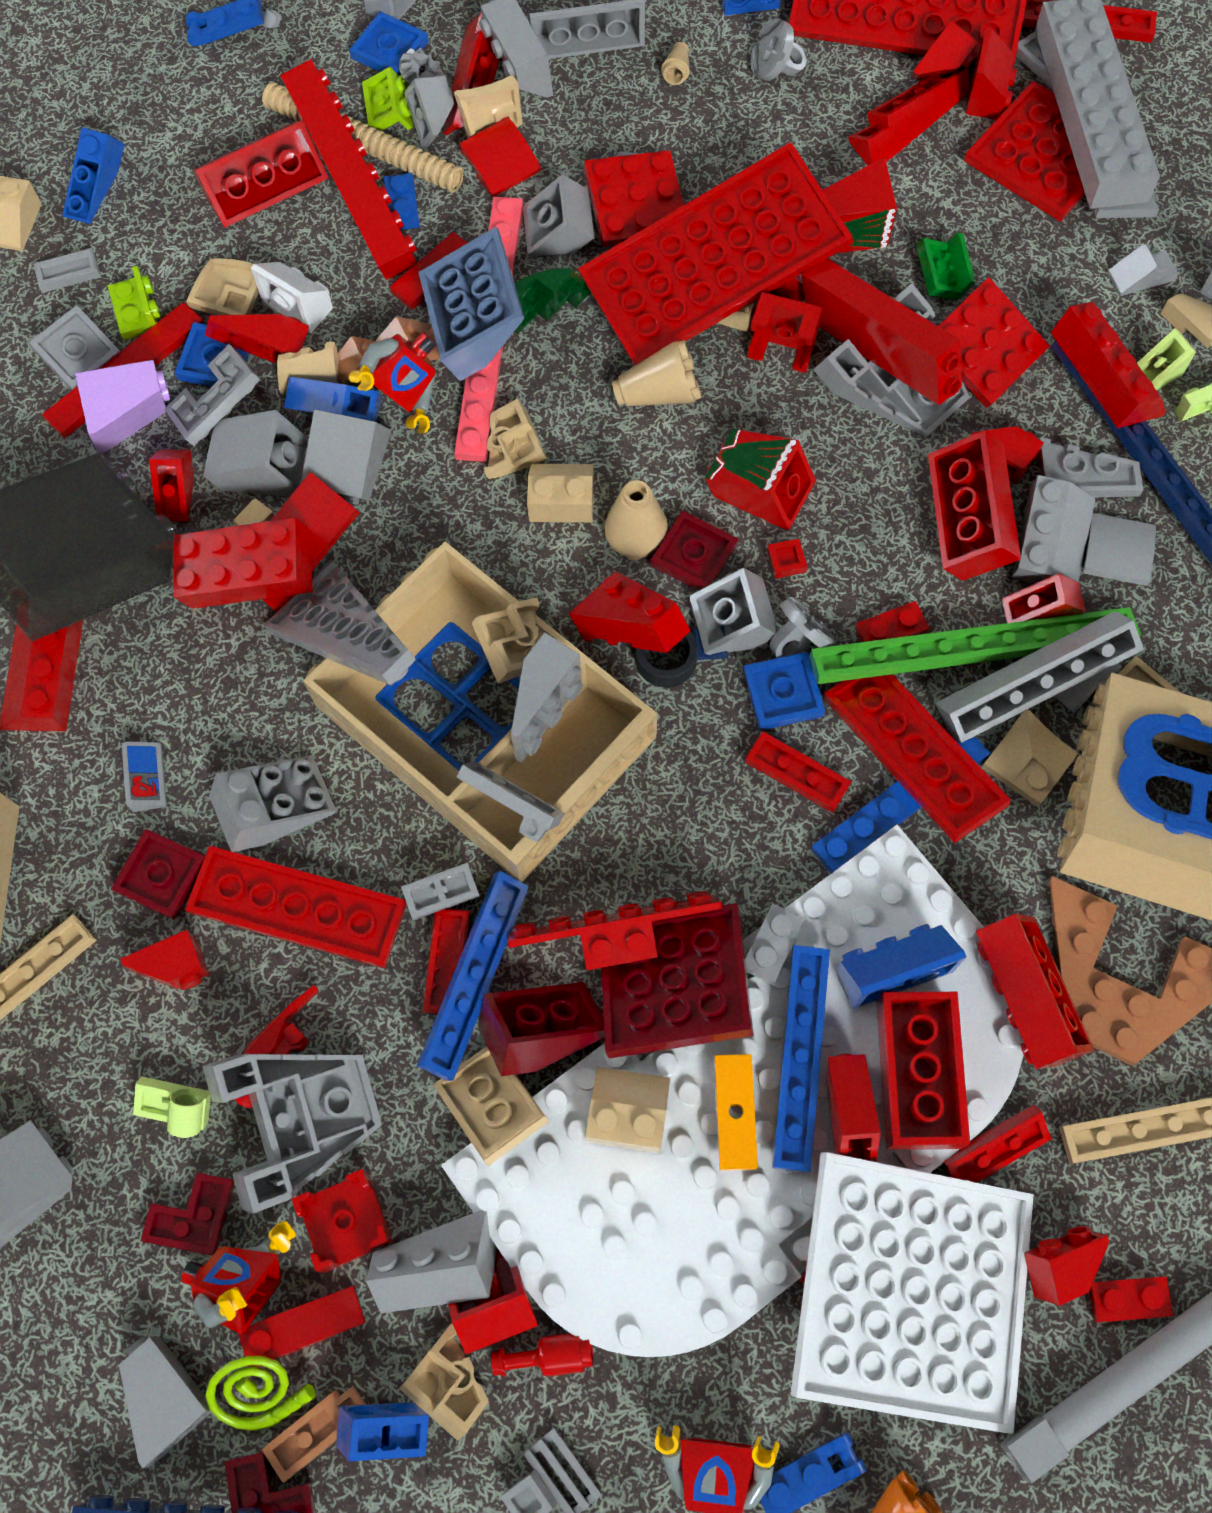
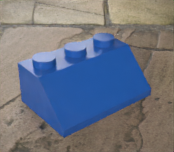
(899, 964)

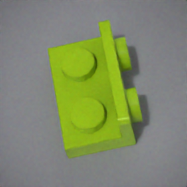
(386, 100)
(133, 305)

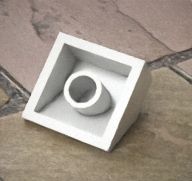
(292, 293)

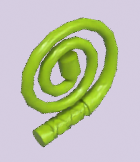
(249, 1389)

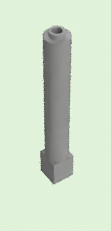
(1048, 1439)

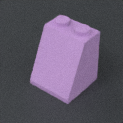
(121, 401)

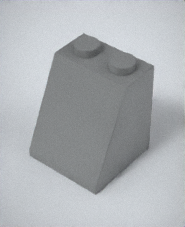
(345, 454)
(256, 455)
(29, 1178)

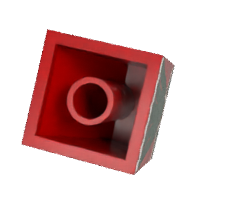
(865, 206)
(762, 476)

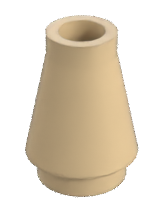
(676, 66)

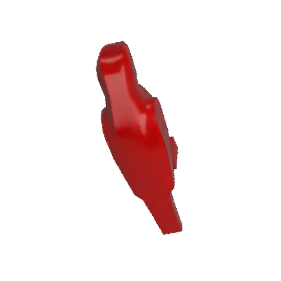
(280, 1036)

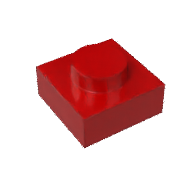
(787, 558)

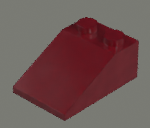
(538, 1025)

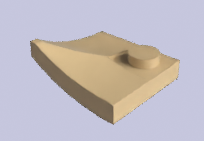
(489, 104)
(224, 288)
(1030, 759)

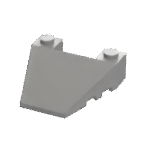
(878, 391)
(305, 1113)

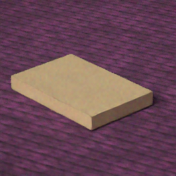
(490, 1108)

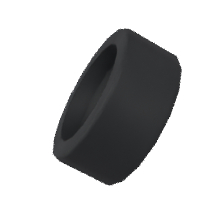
(673, 677)

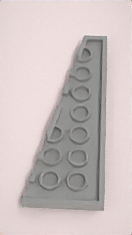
(342, 628)

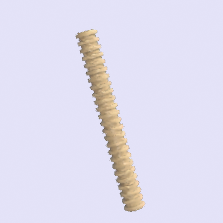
(379, 144)

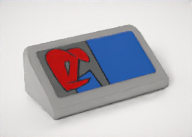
(143, 775)

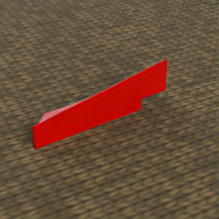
(474, 68)
(908, 115)

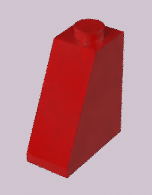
(852, 1107)

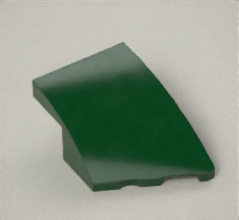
(547, 292)

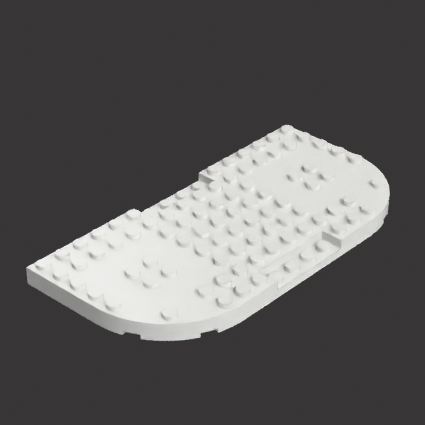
(663, 1244)

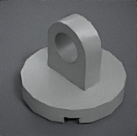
(774, 52)
(800, 629)

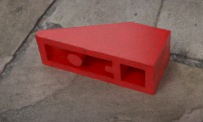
(259, 333)
(303, 1326)

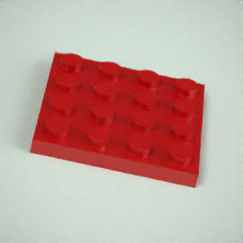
(1031, 153)

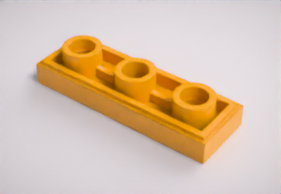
(735, 1136)

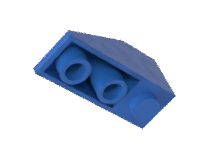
(92, 174)
(335, 398)

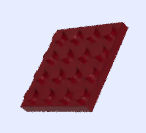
(686, 994)

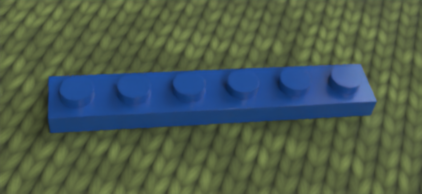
(877, 818)
(472, 977)
(801, 1059)

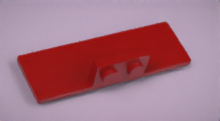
(615, 936)

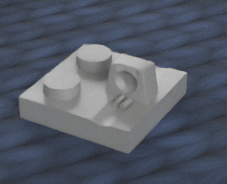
(73, 346)

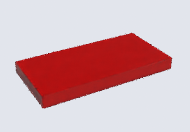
(322, 513)

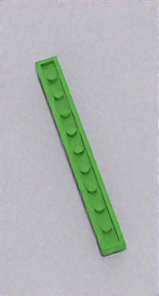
(947, 647)

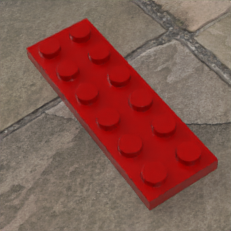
(918, 753)
(296, 906)

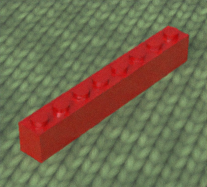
(348, 169)

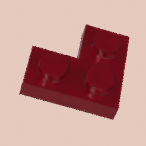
(197, 1227)
(251, 1487)

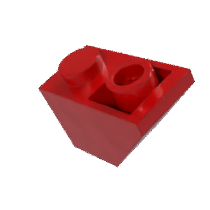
(1066, 1265)

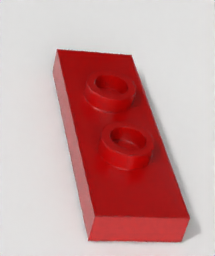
(447, 944)

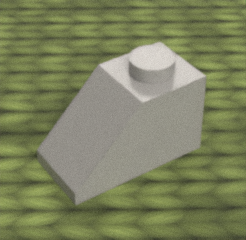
(429, 104)

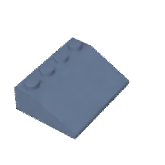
(472, 303)

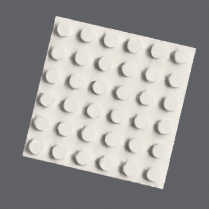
(913, 1295)

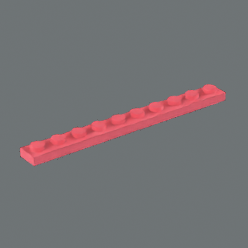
(482, 386)

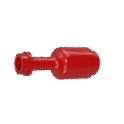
(554, 1356)

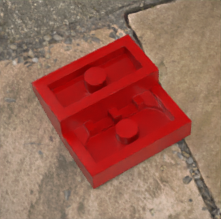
(500, 157)

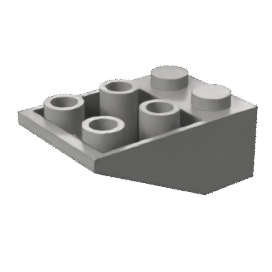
(547, 682)
(269, 801)

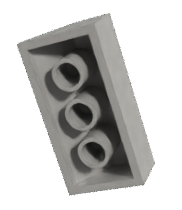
(590, 28)

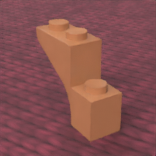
(355, 347)

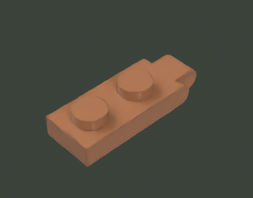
(309, 1435)

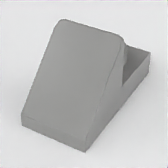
(1142, 271)

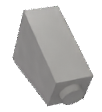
(159, 1399)

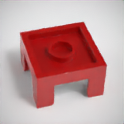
(786, 324)
(343, 1221)

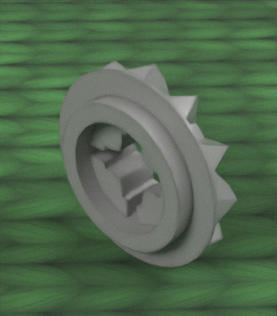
(411, 62)

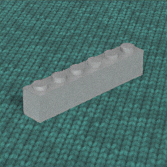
(1039, 676)

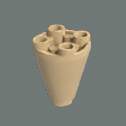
(659, 379)
(636, 522)

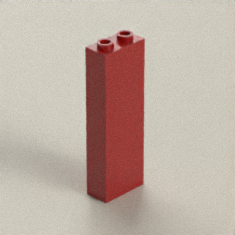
(885, 331)

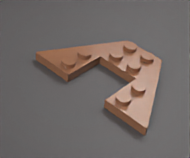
(1115, 1014)

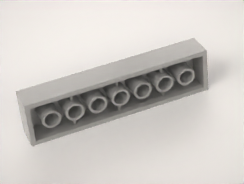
(1096, 103)

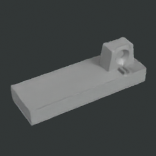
(537, 814)

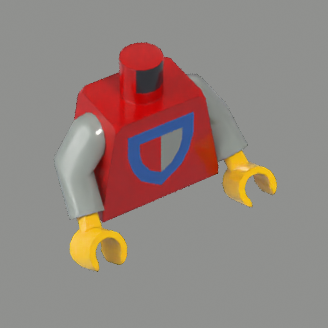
(401, 373)
(237, 1280)
(716, 1473)

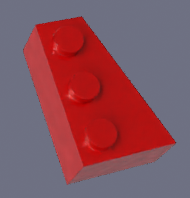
(630, 614)

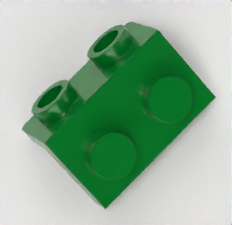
(946, 267)

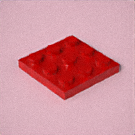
(631, 193)
(994, 341)

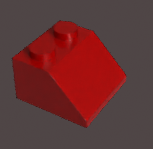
(991, 78)
(497, 1317)

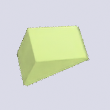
(1167, 359)

